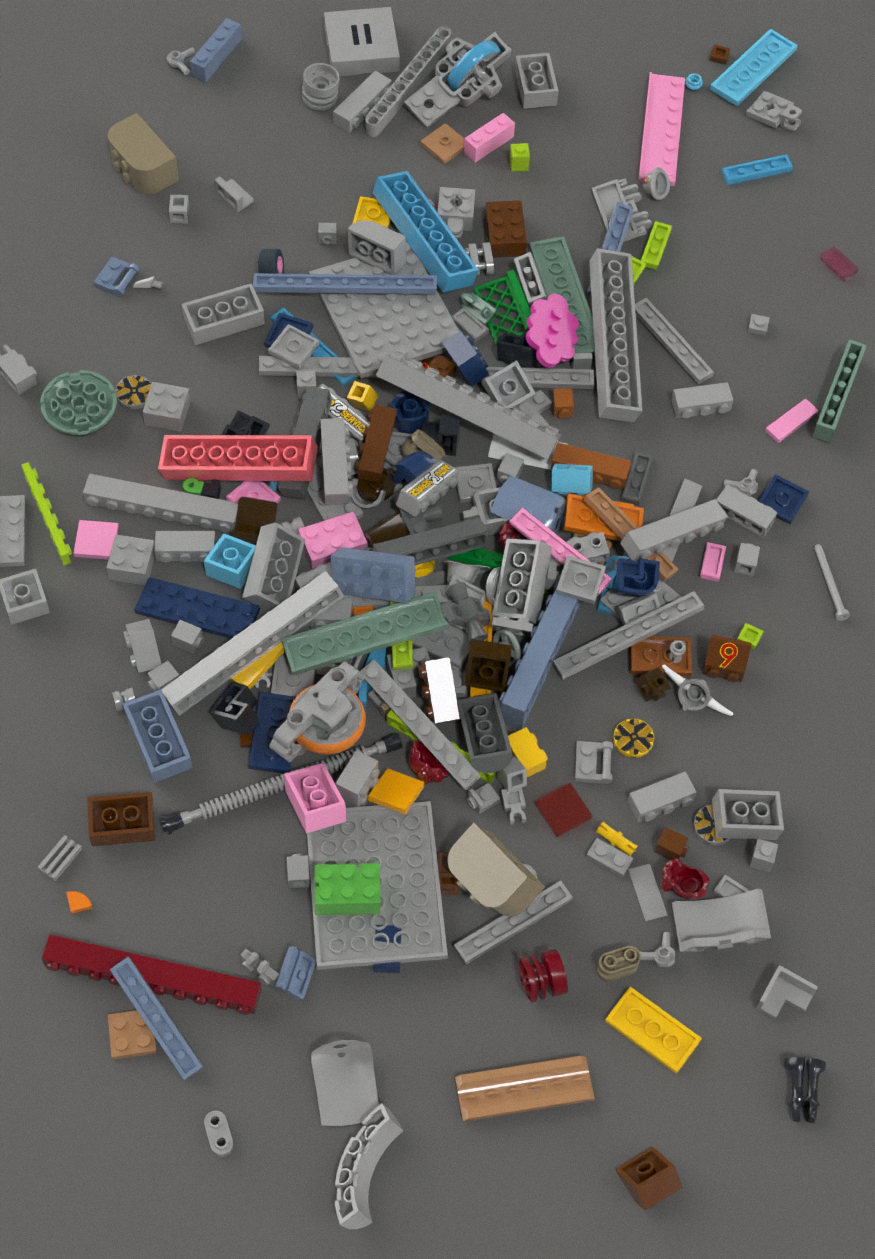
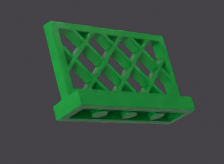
(519, 301)

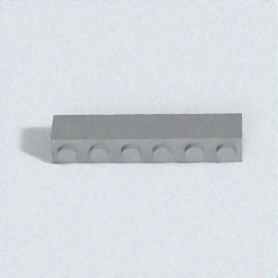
(674, 530)

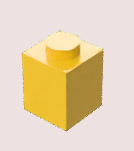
(362, 396)

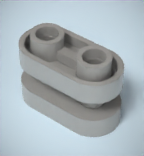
(486, 252)

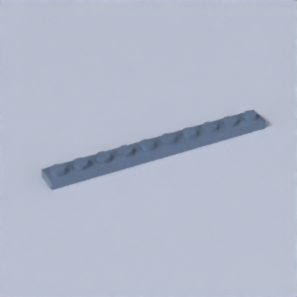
(345, 283)

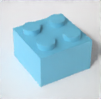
(230, 561)

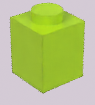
(519, 157)

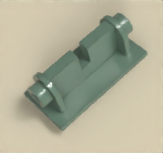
(477, 307)

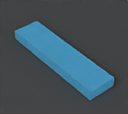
(757, 169)

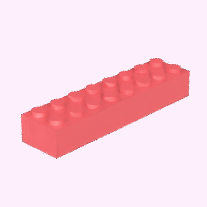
(238, 457)

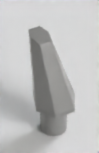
(148, 283)

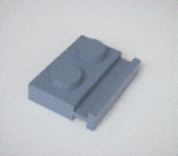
(296, 973)

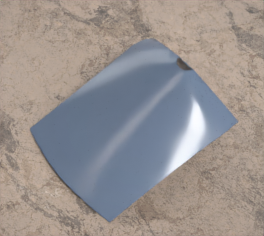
(537, 501)

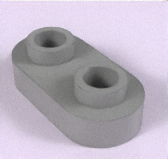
(218, 1132)

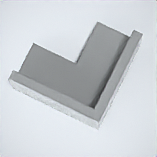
(786, 988)

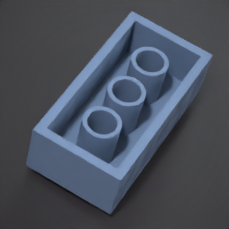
(374, 574)
(157, 736)

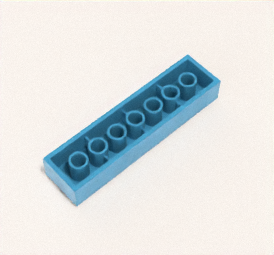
(425, 231)

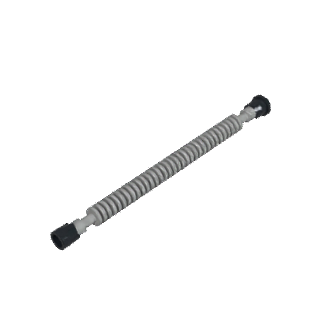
(178, 820)

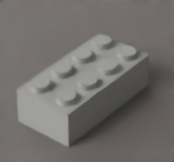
(223, 314)
(335, 465)
(273, 566)
(522, 579)

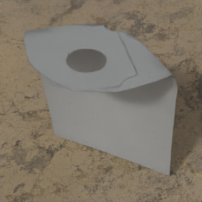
(345, 1083)

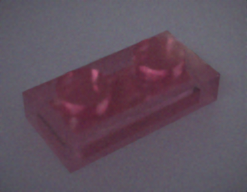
(839, 263)

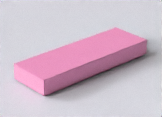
(791, 420)

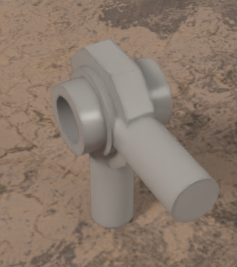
(176, 59)
(747, 485)
(664, 955)

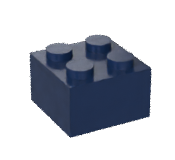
(467, 358)

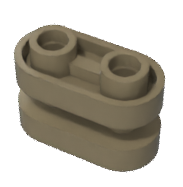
(423, 443)
(618, 963)

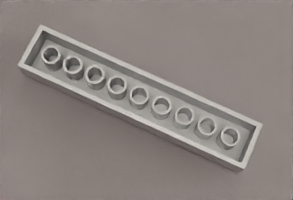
(615, 336)
(469, 404)

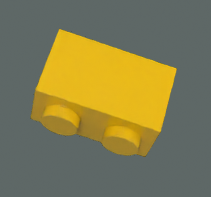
(526, 750)

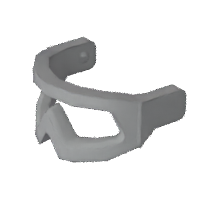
(360, 502)

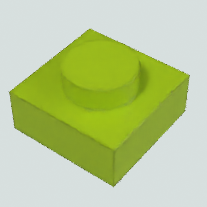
(750, 634)

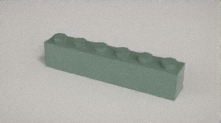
(839, 391)

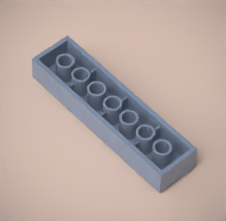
(538, 658)

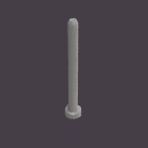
(841, 614)

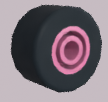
(271, 261)

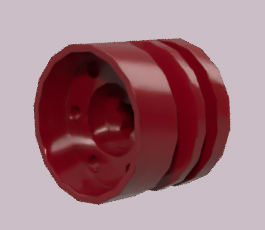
(538, 976)

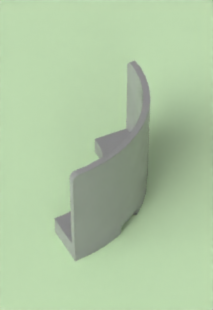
(721, 921)

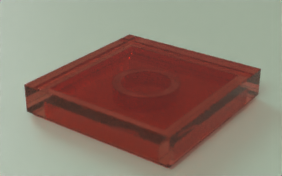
(563, 810)

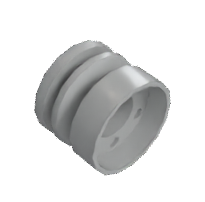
(320, 86)

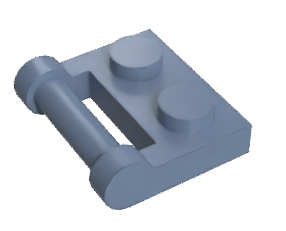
(112, 274)

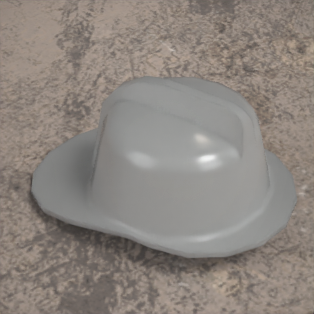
(463, 571)

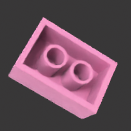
(329, 536)
(315, 798)

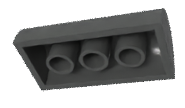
(485, 733)

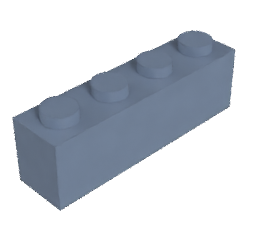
(216, 50)

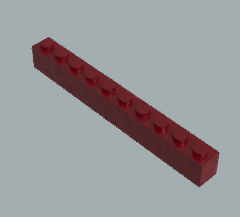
(161, 975)

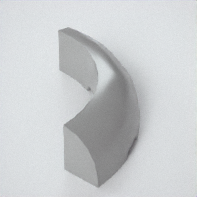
(359, 1164)

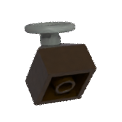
(491, 660)

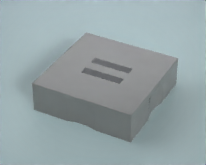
(362, 41)

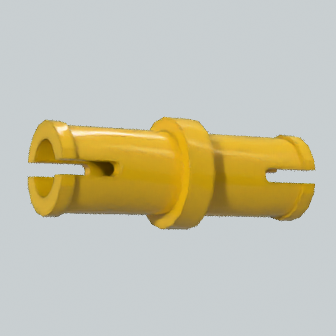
(616, 839)

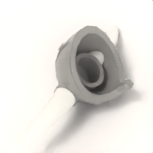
(695, 693)

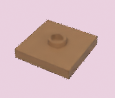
(443, 143)

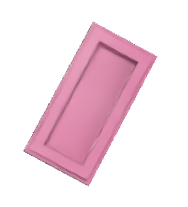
(713, 562)

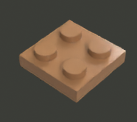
(130, 1035)

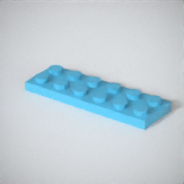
(753, 67)

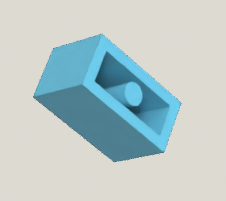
(572, 479)

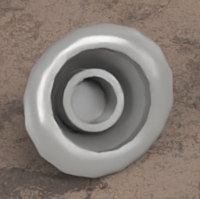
(657, 183)

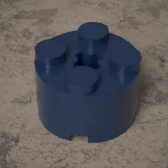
(410, 412)

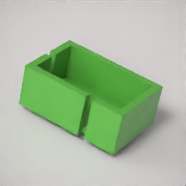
(347, 889)

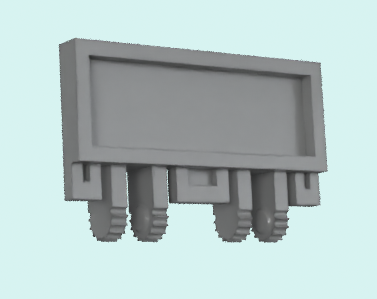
(613, 191)

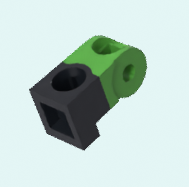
(201, 488)

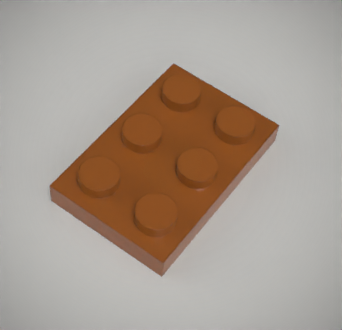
(655, 652)

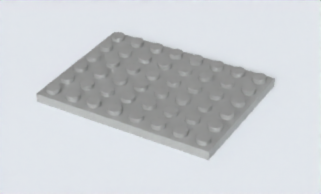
(387, 322)
(407, 888)

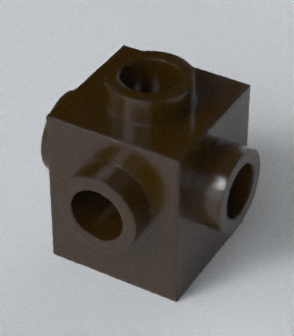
(653, 685)

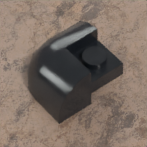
(246, 425)

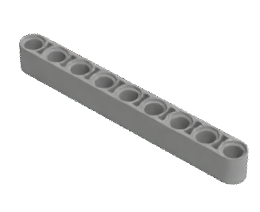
(407, 82)

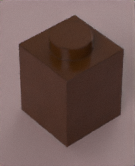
(672, 845)

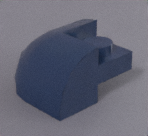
(413, 466)
(636, 577)

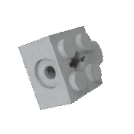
(457, 212)

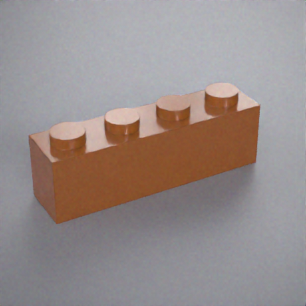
(606, 468)

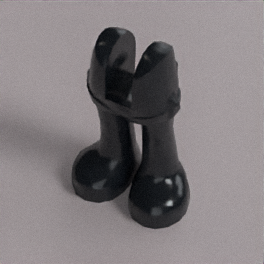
(814, 1068)

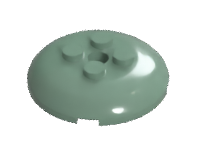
(78, 402)

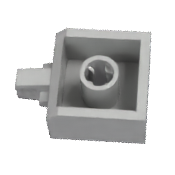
(482, 508)

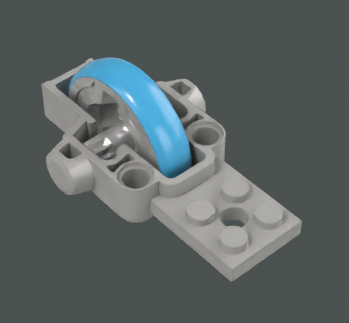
(474, 66)

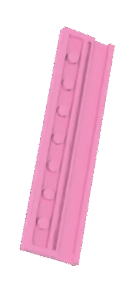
(662, 125)

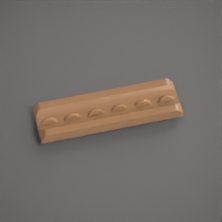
(524, 1088)

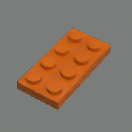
(584, 520)

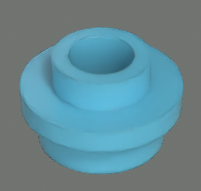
(694, 81)

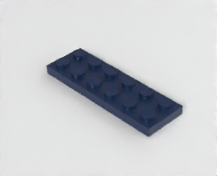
(197, 607)

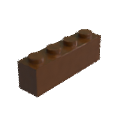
(376, 444)

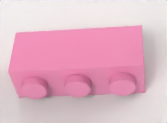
(489, 137)

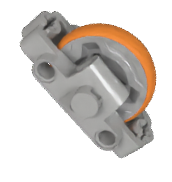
(323, 716)

